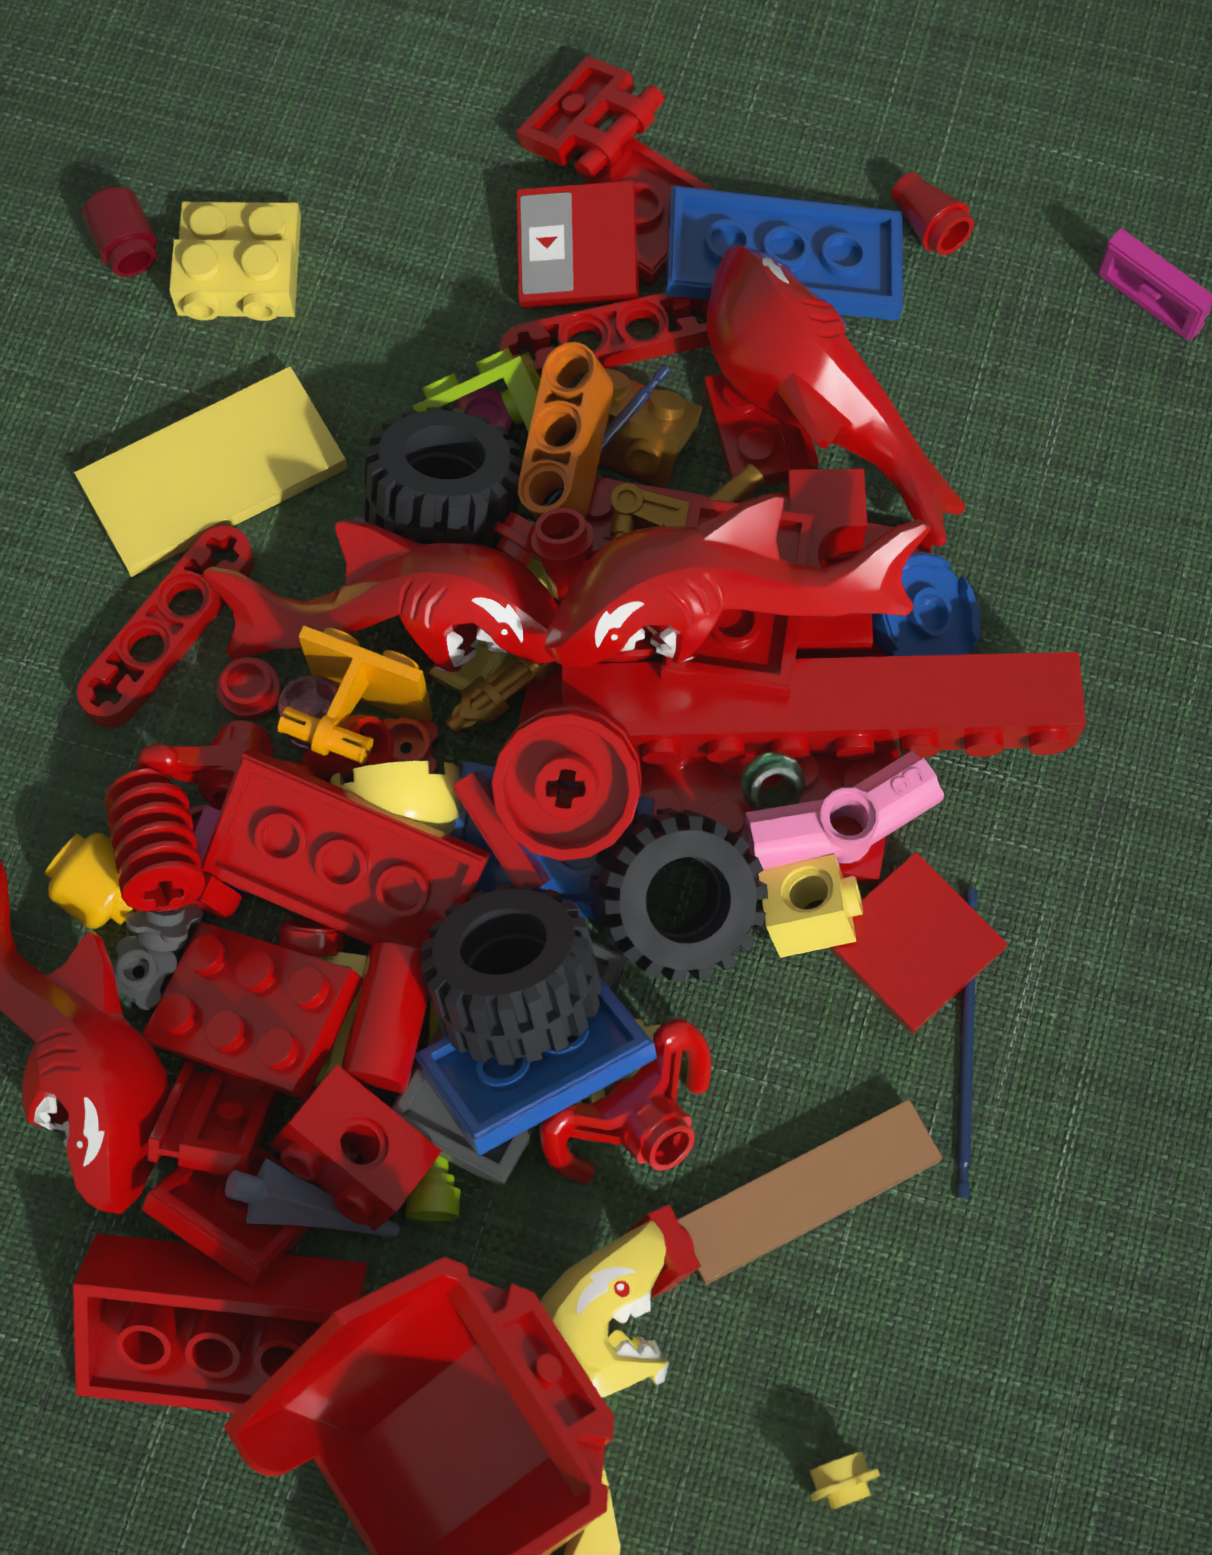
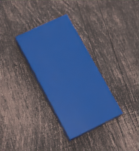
(832, 249)

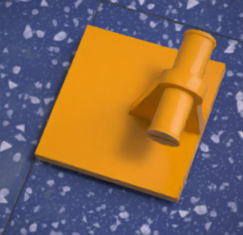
(382, 681)

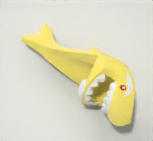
(581, 1304)

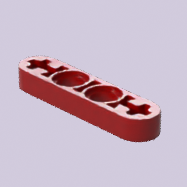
(610, 325)
(157, 620)

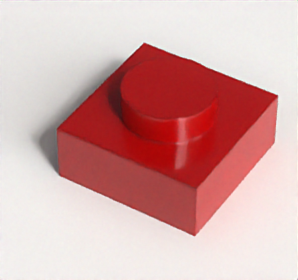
(679, 1256)

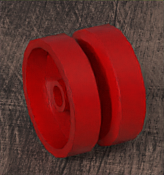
(558, 818)

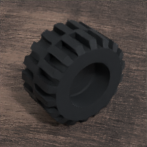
(441, 477)
(718, 926)
(511, 973)

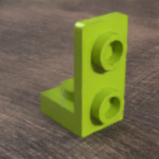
(518, 374)

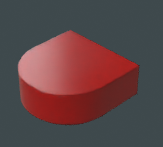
(218, 898)

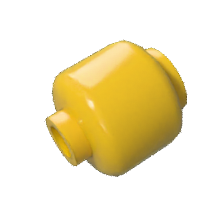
(87, 881)

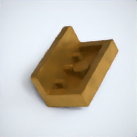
(651, 438)

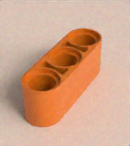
(557, 412)

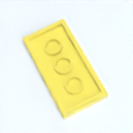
(211, 470)

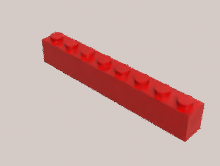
(849, 707)

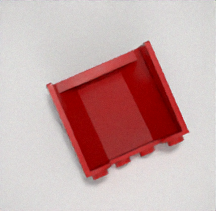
(440, 1419)

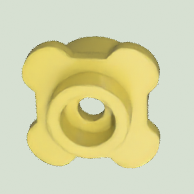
(843, 1480)

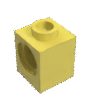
(796, 886)

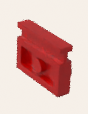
(755, 437)
(212, 1121)

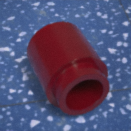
(120, 231)

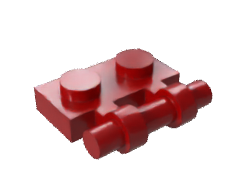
(579, 107)

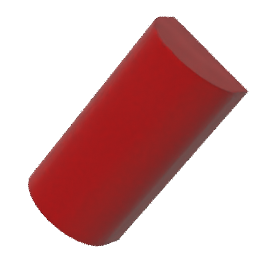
(387, 1018)

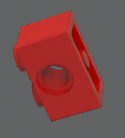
(391, 1149)

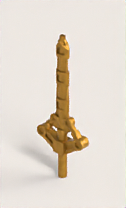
(486, 698)

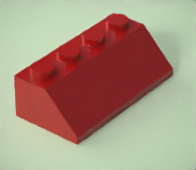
(188, 1333)

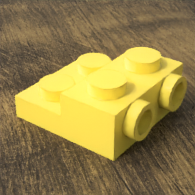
(236, 260)

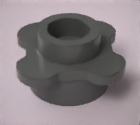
(165, 929)
(158, 966)

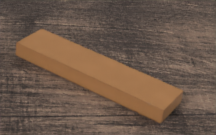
(809, 1191)

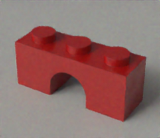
(840, 527)

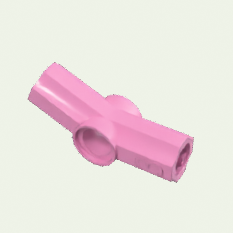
(877, 803)

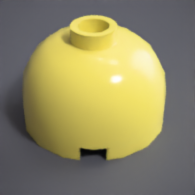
(409, 791)

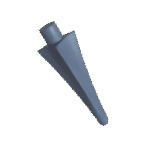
(285, 1199)

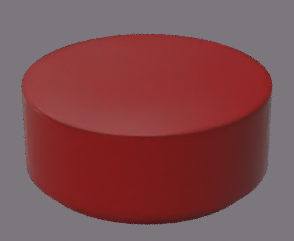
(310, 937)

